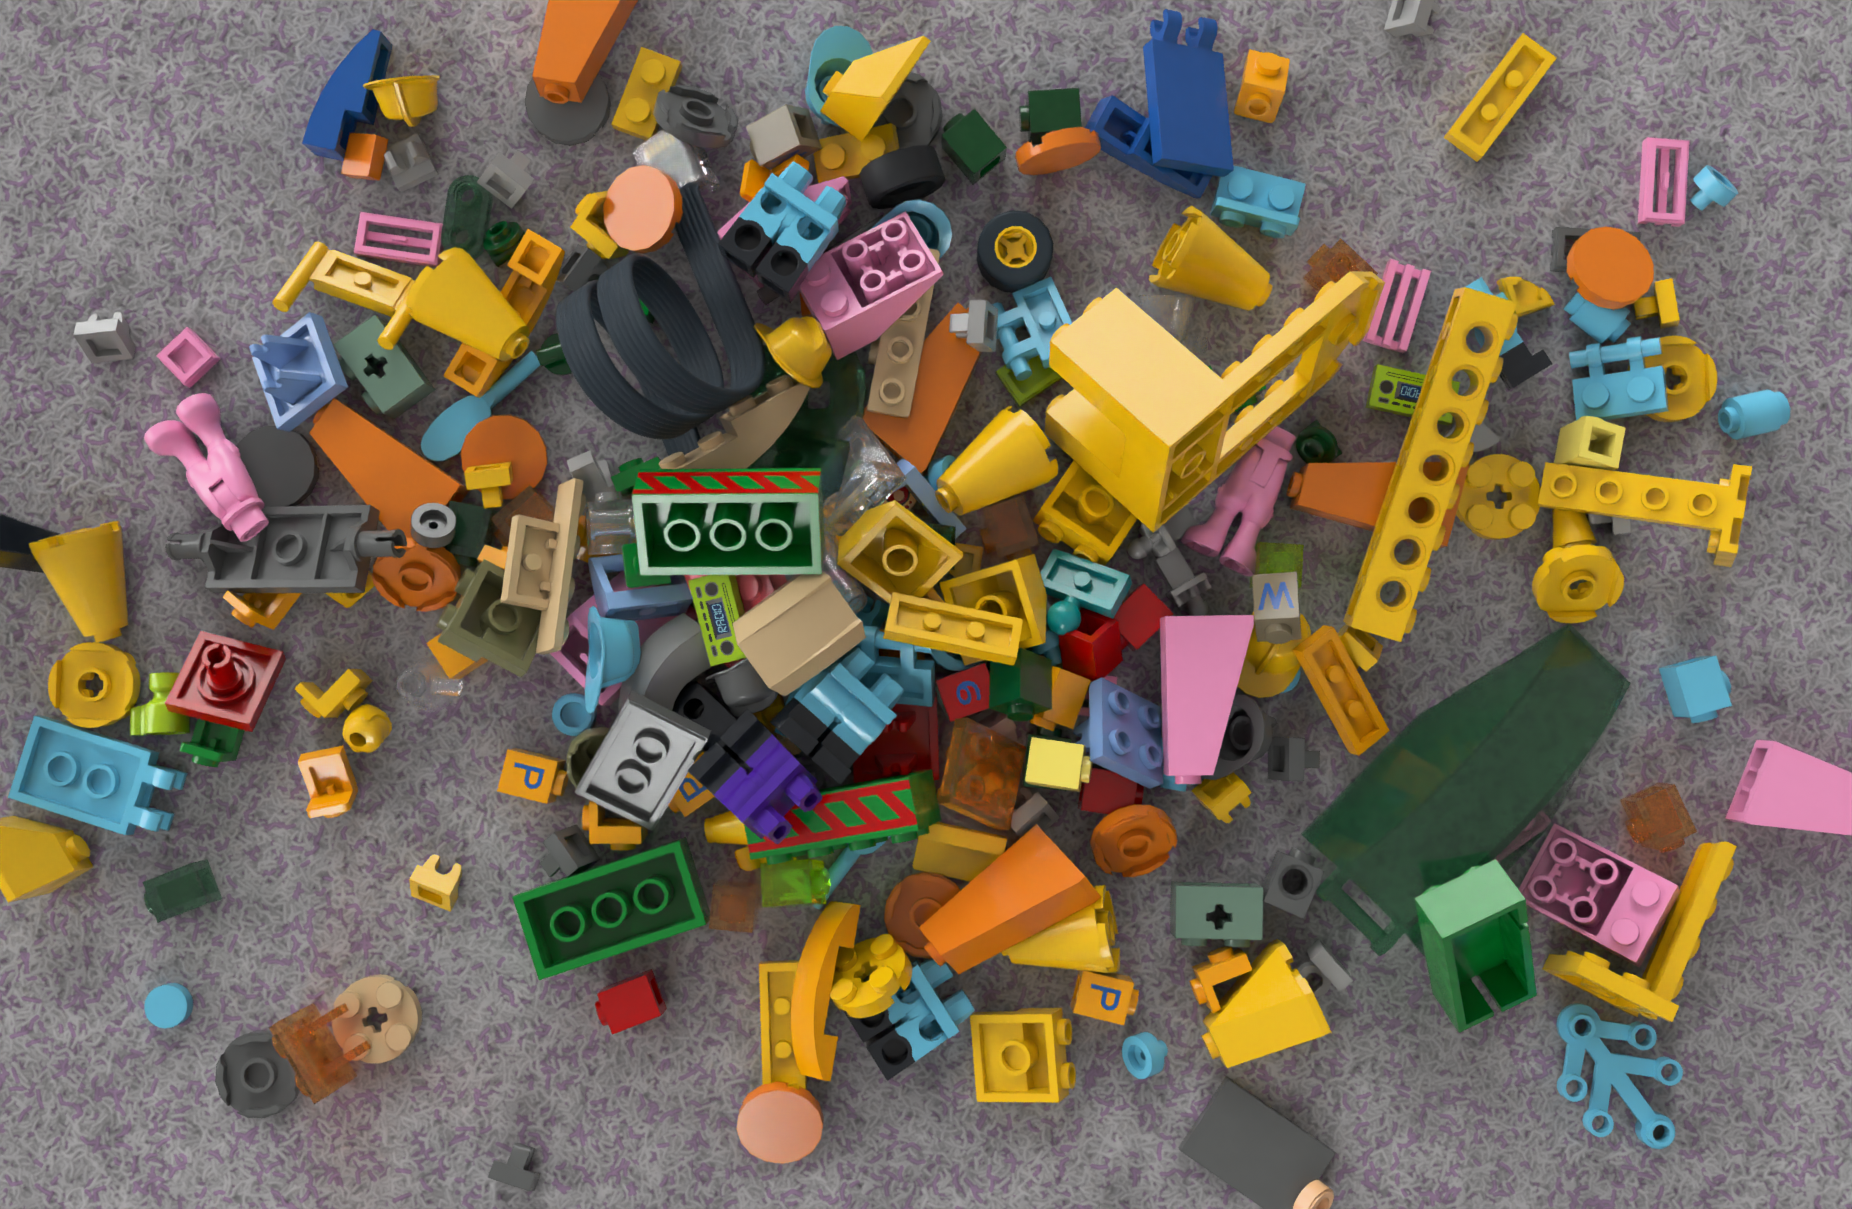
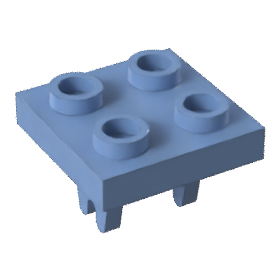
(298, 371)
(1123, 733)

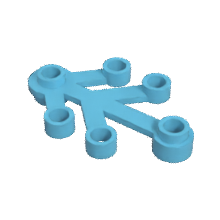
(1611, 1070)

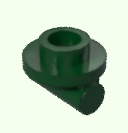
(502, 241)
(552, 356)
(1317, 444)

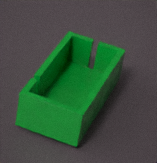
(1479, 931)

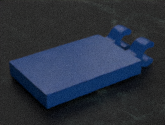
(1187, 98)

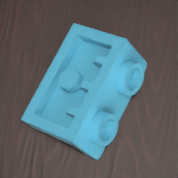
(1258, 201)

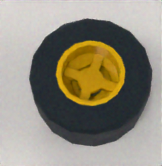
(1023, 238)

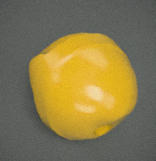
(366, 728)

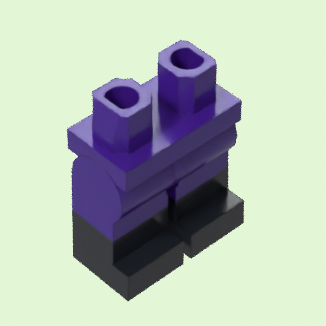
(768, 790)

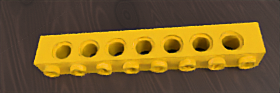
(1497, 322)

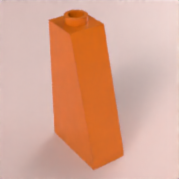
(575, 45)
(940, 383)
(381, 466)
(1356, 492)
(1008, 903)

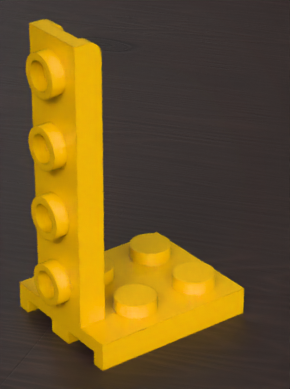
(1654, 500)
(1675, 946)

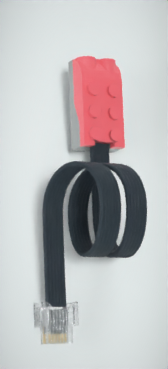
(674, 393)

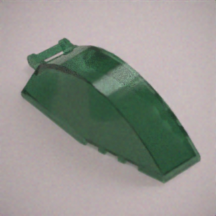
(1466, 782)

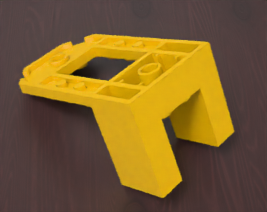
(1157, 418)

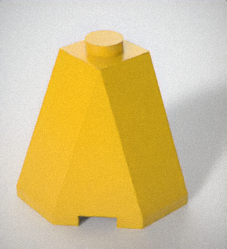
(1264, 1011)

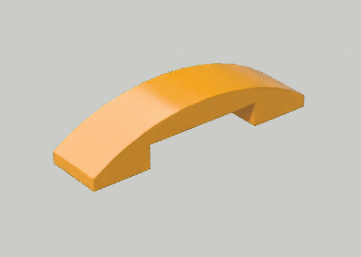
(527, 290)
(812, 986)

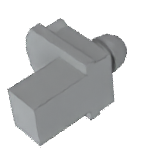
(593, 473)
(1163, 539)
(1182, 583)

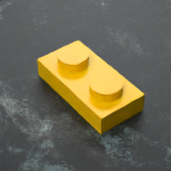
(648, 77)
(847, 155)

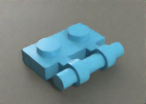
(1042, 313)
(1620, 393)
(912, 674)

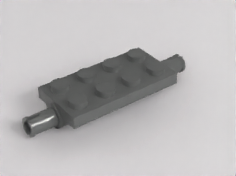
(295, 553)

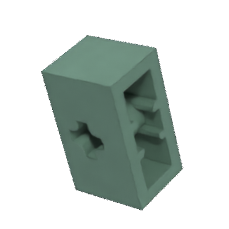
(404, 380)
(1194, 899)

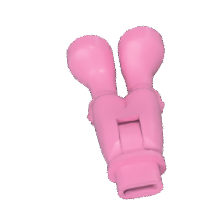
(222, 477)
(1249, 490)

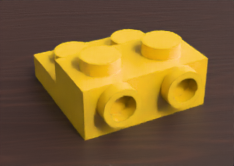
(1084, 517)
(1022, 1055)

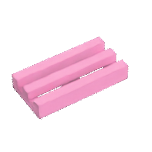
(1645, 211)
(363, 235)
(1407, 272)

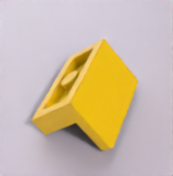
(957, 851)

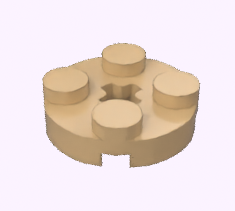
(389, 997)

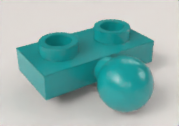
(1080, 585)

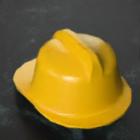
(406, 97)
(798, 348)
(1270, 666)

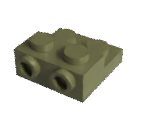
(487, 627)

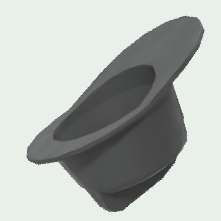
(743, 688)
(1245, 737)

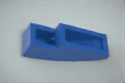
(345, 99)
(1127, 138)

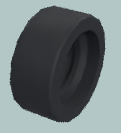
(902, 176)

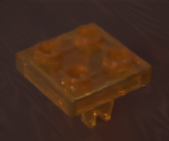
(981, 774)
(314, 1052)

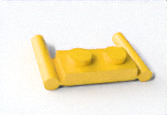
(353, 282)

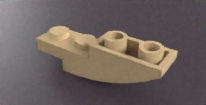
(749, 427)

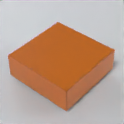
(364, 156)

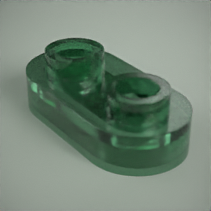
(466, 216)

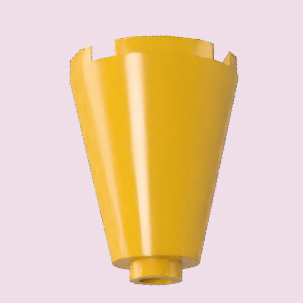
(1209, 265)
(467, 307)
(997, 464)
(88, 577)
(1075, 942)

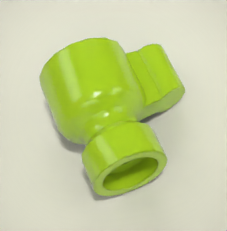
(154, 716)

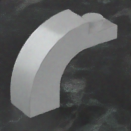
(668, 662)

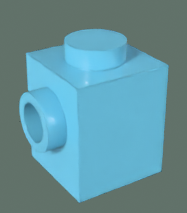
(1696, 688)

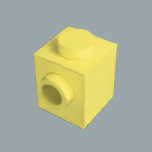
(1590, 444)
(1058, 764)

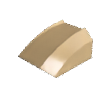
(798, 631)

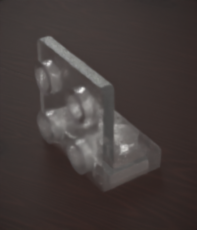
(867, 478)

